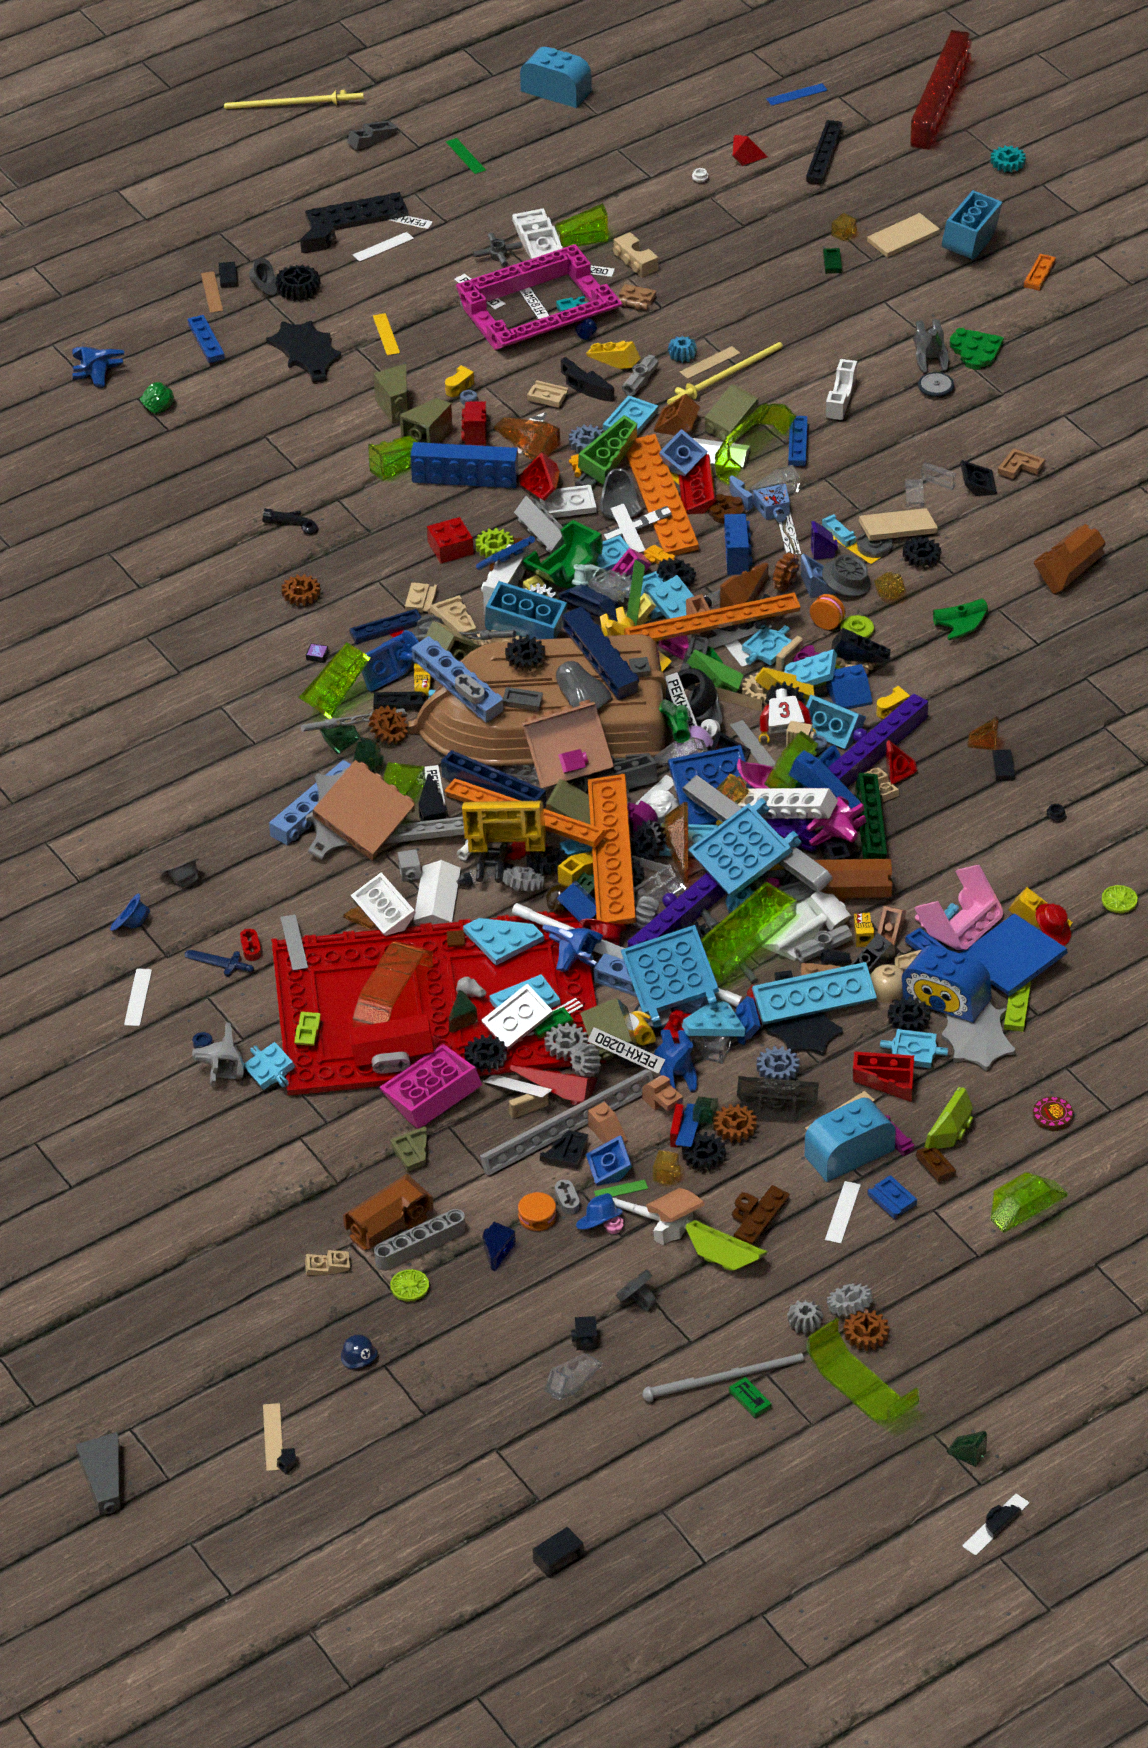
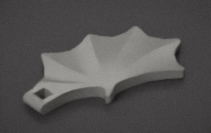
(325, 838)
(978, 1040)

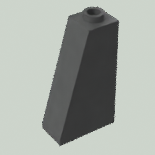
(101, 1468)

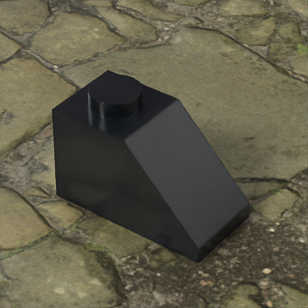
(318, 238)

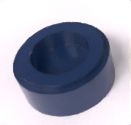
(202, 1040)

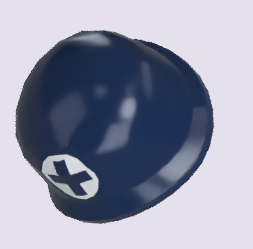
(358, 1352)

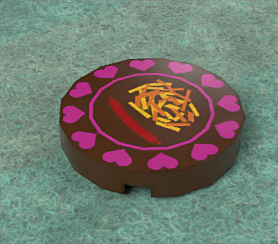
(1052, 1113)

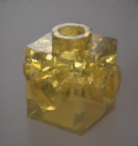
(889, 585)

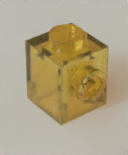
(843, 227)
(734, 788)
(666, 1167)

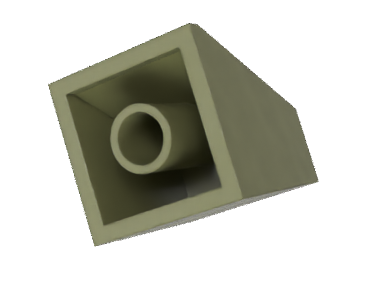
(392, 391)
(730, 412)
(428, 422)
(451, 640)
(569, 802)
(611, 1018)

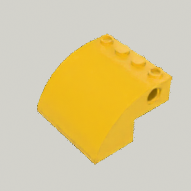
(504, 823)

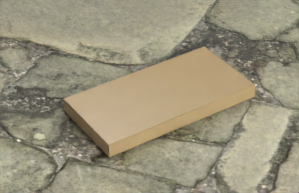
(903, 235)
(898, 524)

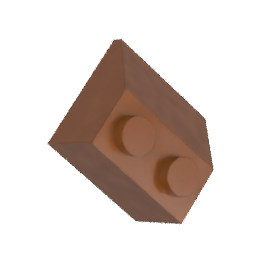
(677, 416)

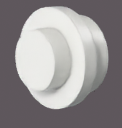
(700, 175)

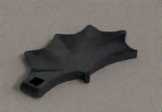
(305, 348)
(804, 1032)

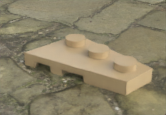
(454, 614)

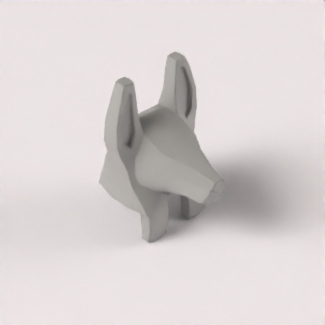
(222, 1057)

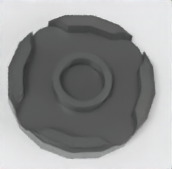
(873, 548)

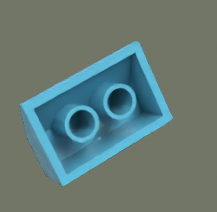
(834, 721)

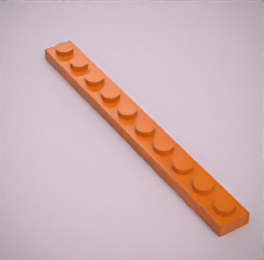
(717, 618)
(554, 822)

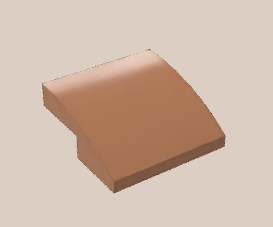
(675, 1205)

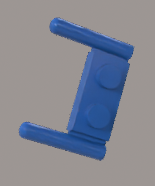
(503, 555)

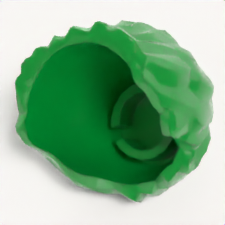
(157, 398)

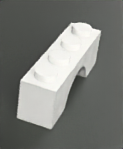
(839, 398)

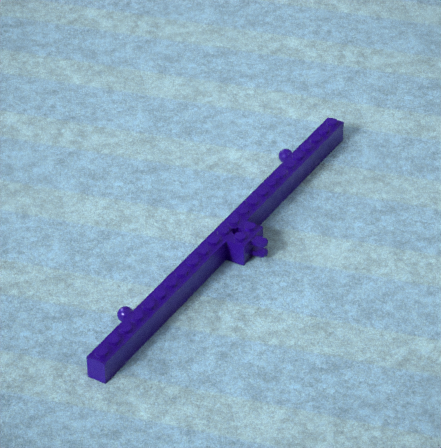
(858, 759)

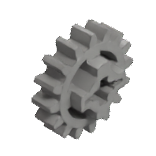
(523, 879)
(566, 1040)
(849, 1299)

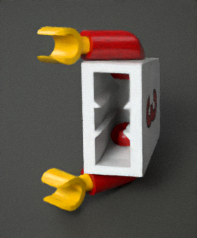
(780, 712)

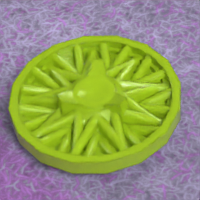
(858, 624)
(1119, 899)
(409, 1285)

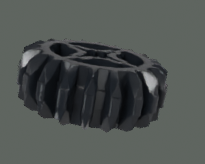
(298, 282)

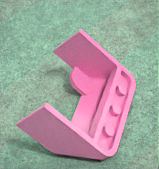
(978, 912)

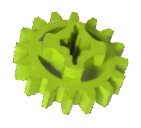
(493, 541)

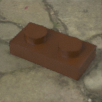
(936, 1163)

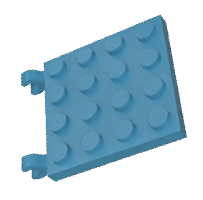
(742, 848)
(670, 972)

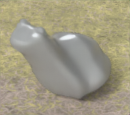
(470, 987)

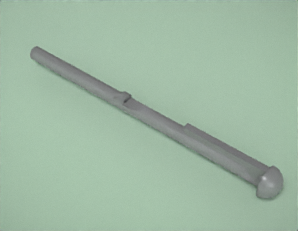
(650, 1393)

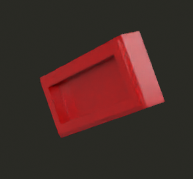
(676, 1124)

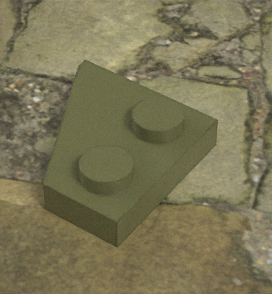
(411, 1148)

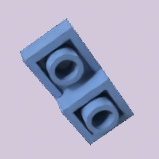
(737, 489)

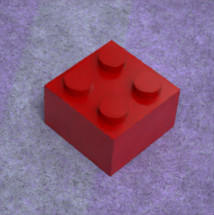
(450, 540)

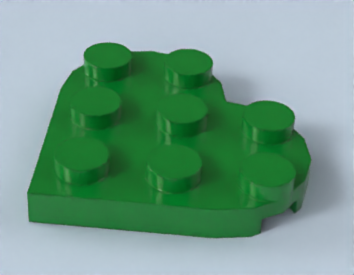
(975, 347)

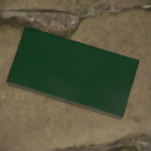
(832, 260)

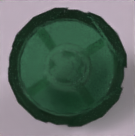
(368, 753)

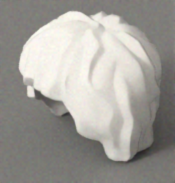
(662, 803)

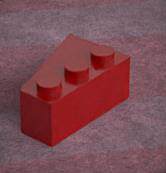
(474, 423)
(885, 1073)

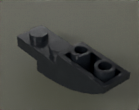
(586, 383)

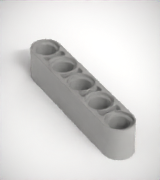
(419, 1239)

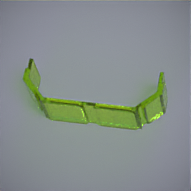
(769, 414)
(854, 1378)

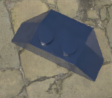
(591, 601)

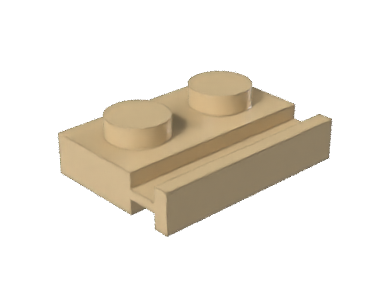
(547, 394)
(420, 597)

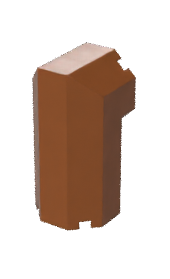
(1070, 557)
(858, 878)
(386, 1212)

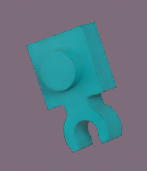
(569, 303)

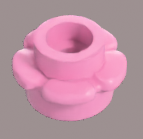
(614, 1225)

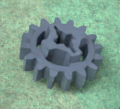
(583, 436)
(778, 1064)

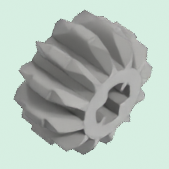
(646, 911)
(585, 1060)
(805, 1317)

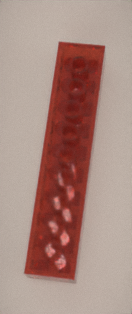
(940, 90)

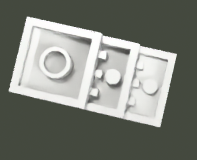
(536, 233)

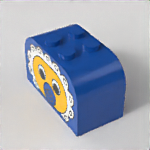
(948, 982)

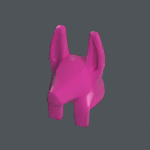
(839, 824)

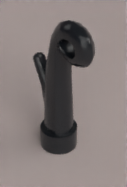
(308, 525)

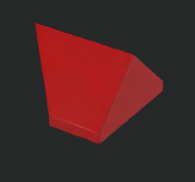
(746, 151)
(898, 763)

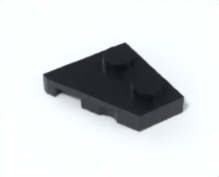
(566, 1150)

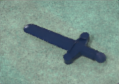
(230, 964)

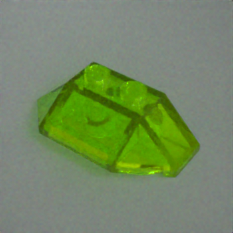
(1023, 1199)

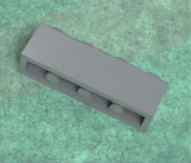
(540, 523)

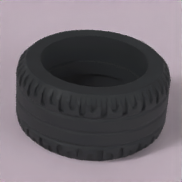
(707, 692)

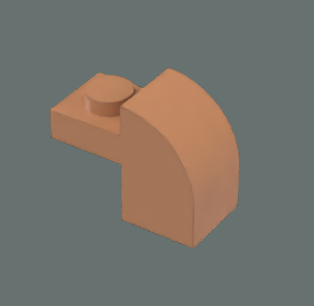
(661, 1094)

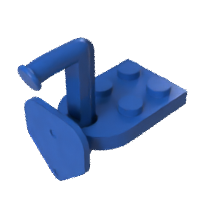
(389, 660)

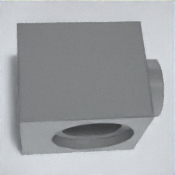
(409, 865)

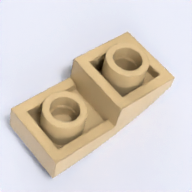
(886, 790)
(333, 1263)

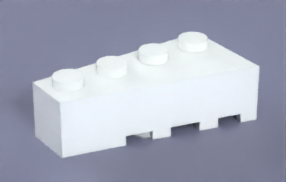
(508, 572)

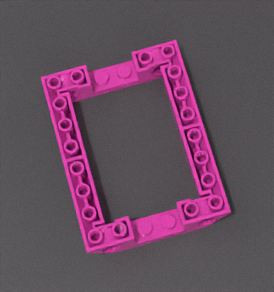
(526, 274)

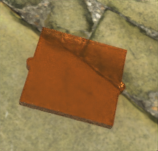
(358, 916)

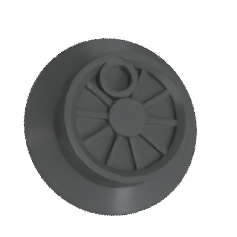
(847, 575)

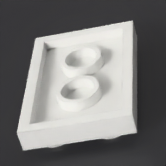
(570, 501)
(517, 1016)

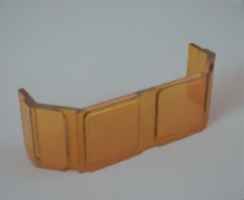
(388, 981)

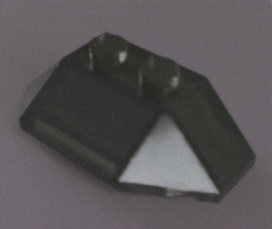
(777, 1098)

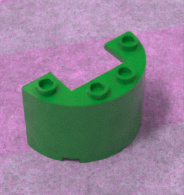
(580, 547)

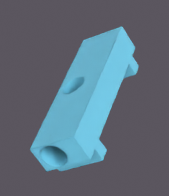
(839, 531)

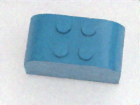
(556, 77)
(972, 225)
(524, 612)
(848, 1138)

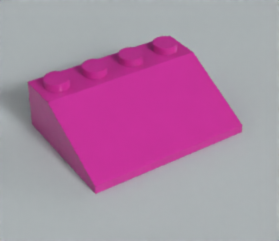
(431, 1085)

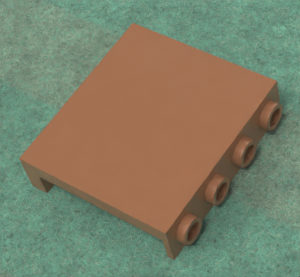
(563, 733)
(363, 809)

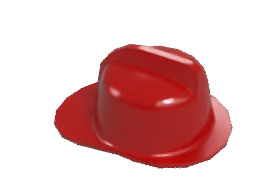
(1053, 922)
(610, 931)

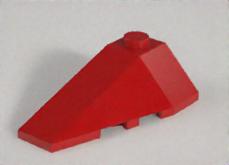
(540, 476)
(564, 1085)

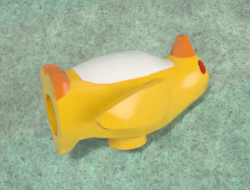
(642, 1031)

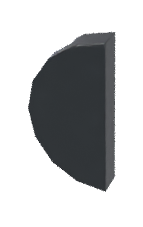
(999, 1518)

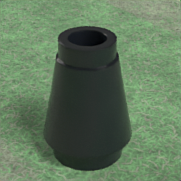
(834, 957)

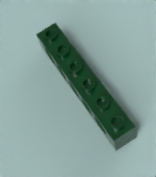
(872, 832)

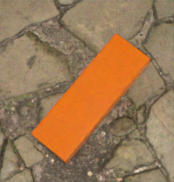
(1039, 272)

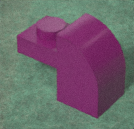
(641, 813)

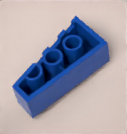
(737, 543)

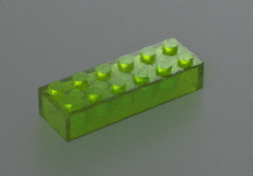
(747, 929)

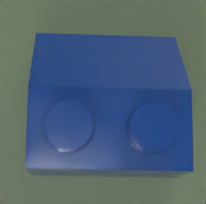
(850, 687)

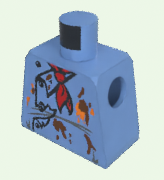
(772, 502)

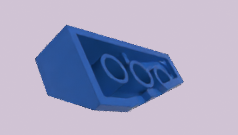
(814, 774)

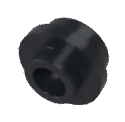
(1055, 812)

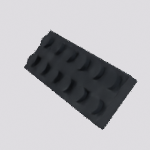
(359, 212)

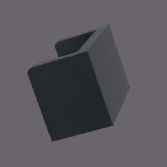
(556, 1549)

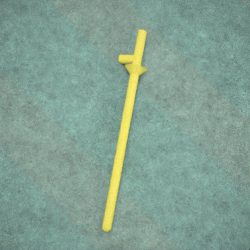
(300, 100)
(692, 390)

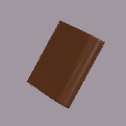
(455, 938)

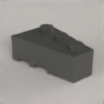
(638, 769)

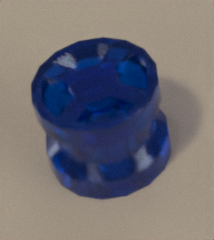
(586, 329)

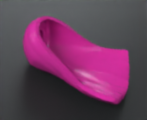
(754, 773)

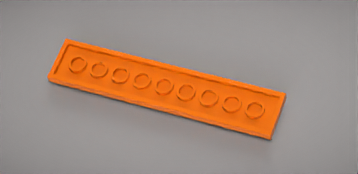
(658, 491)
(613, 854)

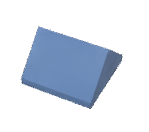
(682, 453)
(812, 577)

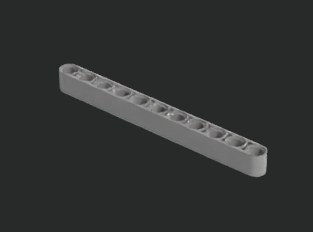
(723, 808)

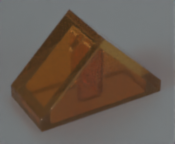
(985, 736)

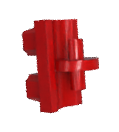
(675, 1024)

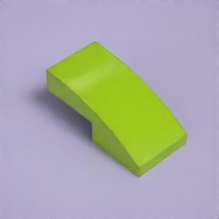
(308, 1028)

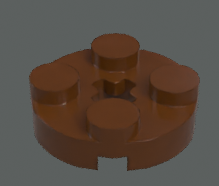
(732, 504)

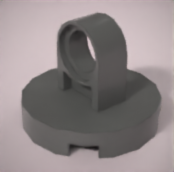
(638, 1291)

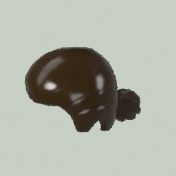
(552, 901)

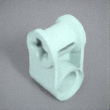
(584, 573)

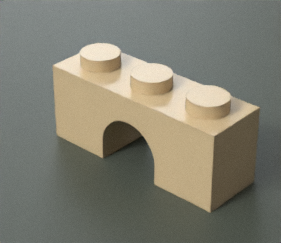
(628, 249)

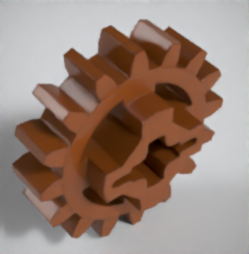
(785, 571)
(301, 589)
(388, 725)
(734, 1123)
(856, 1327)

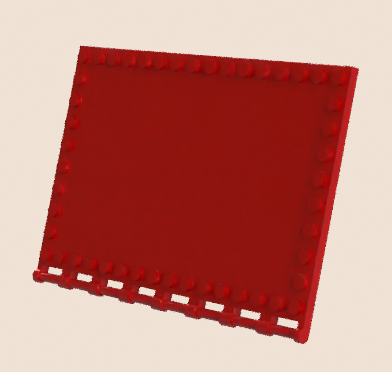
(343, 964)

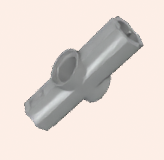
(640, 375)
(821, 942)

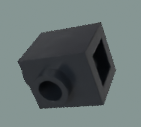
(585, 1333)

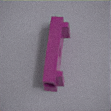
(902, 1143)

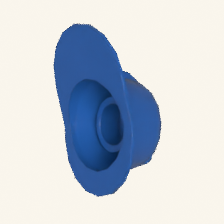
(133, 915)
(598, 1211)

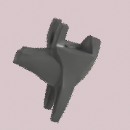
(930, 345)

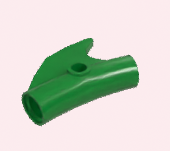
(961, 618)
(678, 721)

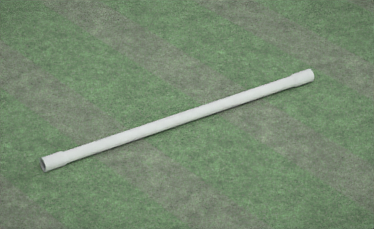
(529, 914)

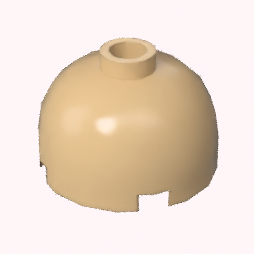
(887, 983)

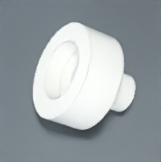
(711, 727)

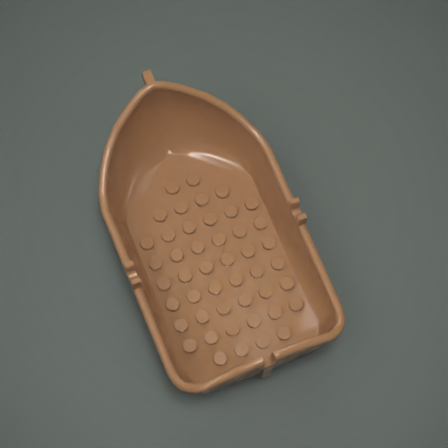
(628, 724)

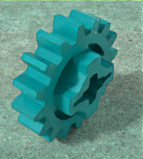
(1008, 158)

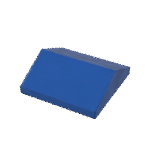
(578, 902)
(609, 1161)

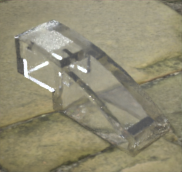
(677, 749)

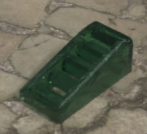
(704, 1109)

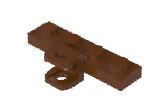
(757, 1214)

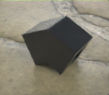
(287, 1460)

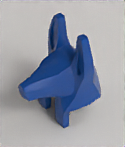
(95, 363)
(574, 945)
(677, 1058)

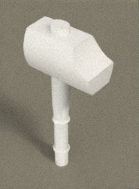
(829, 912)
(664, 1231)

